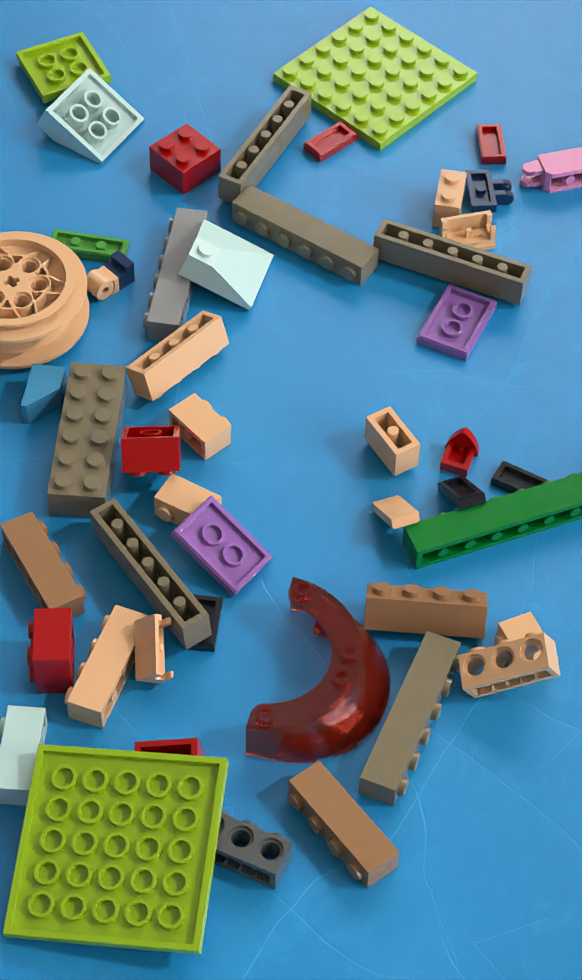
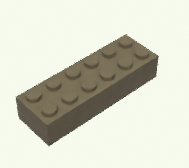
(87, 439)

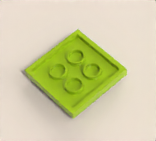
(59, 63)

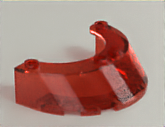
(341, 706)

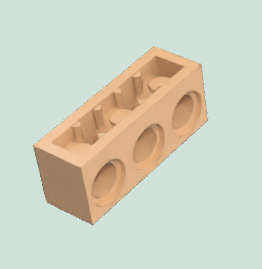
(520, 672)

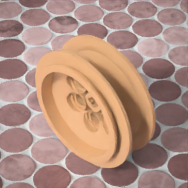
(40, 299)

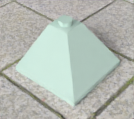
(90, 118)
(226, 264)

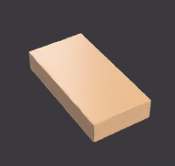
(396, 512)

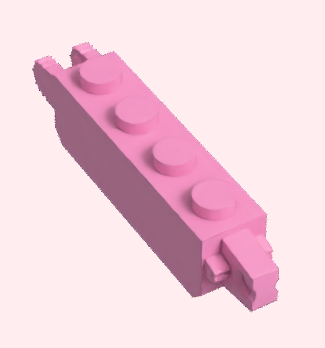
(554, 171)

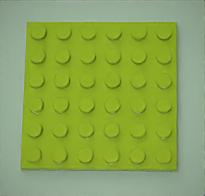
(376, 77)
(117, 849)

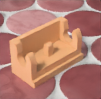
(470, 229)
(150, 649)

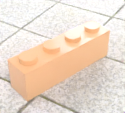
(177, 355)
(106, 669)

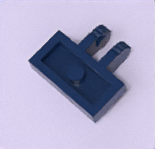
(486, 192)

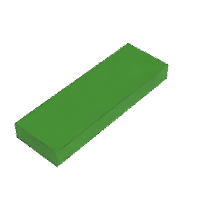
(91, 246)

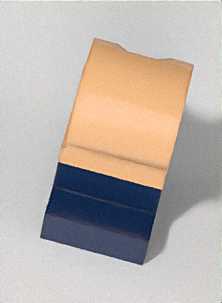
(111, 276)

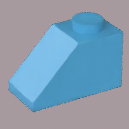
(43, 391)

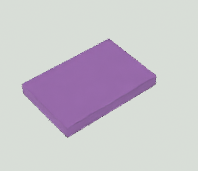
(456, 322)
(221, 545)

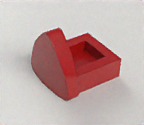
(460, 452)

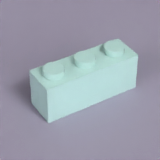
(21, 734)

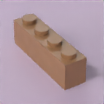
(41, 564)
(425, 609)
(342, 824)

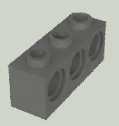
(250, 860)

